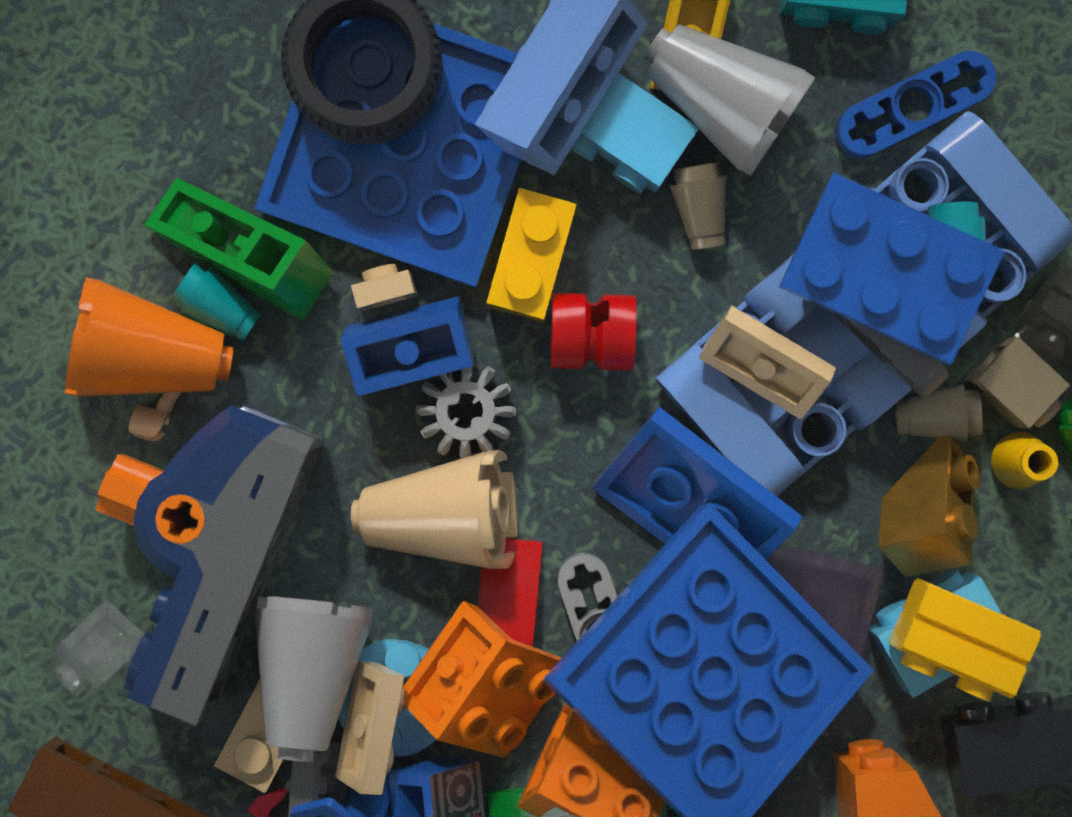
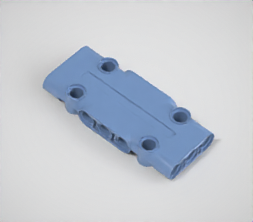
(767, 441)

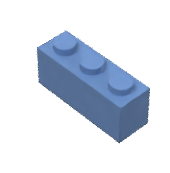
(560, 78)

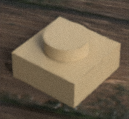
(383, 287)

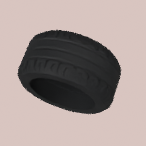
(372, 126)

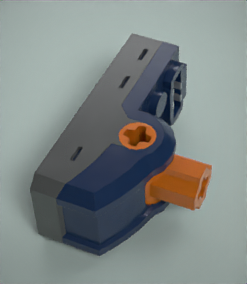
(244, 490)

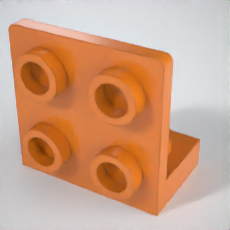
(479, 685)
(585, 776)

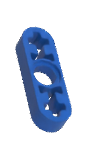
(945, 72)

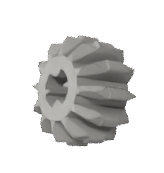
(479, 425)

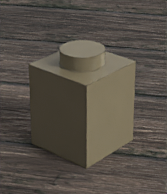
(1018, 384)

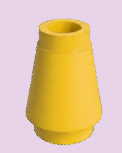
(1011, 460)

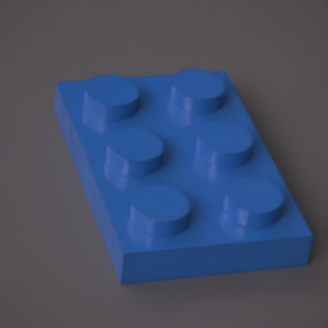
(891, 269)
(672, 472)

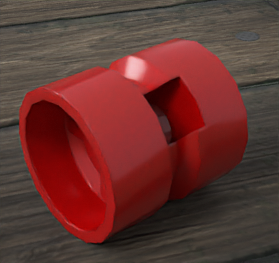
(593, 332)

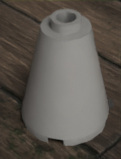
(727, 91)
(306, 669)

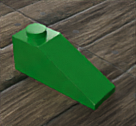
(242, 248)

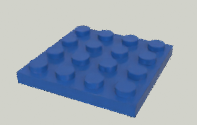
(414, 199)
(709, 673)

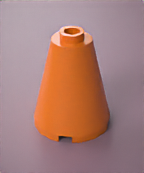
(140, 347)

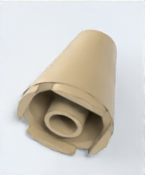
(444, 512)

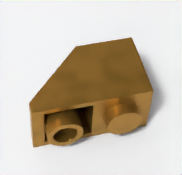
(930, 511)

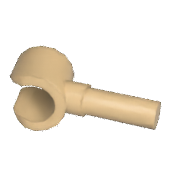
(148, 422)

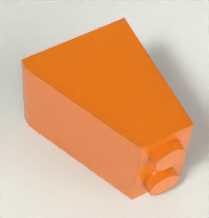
(879, 783)

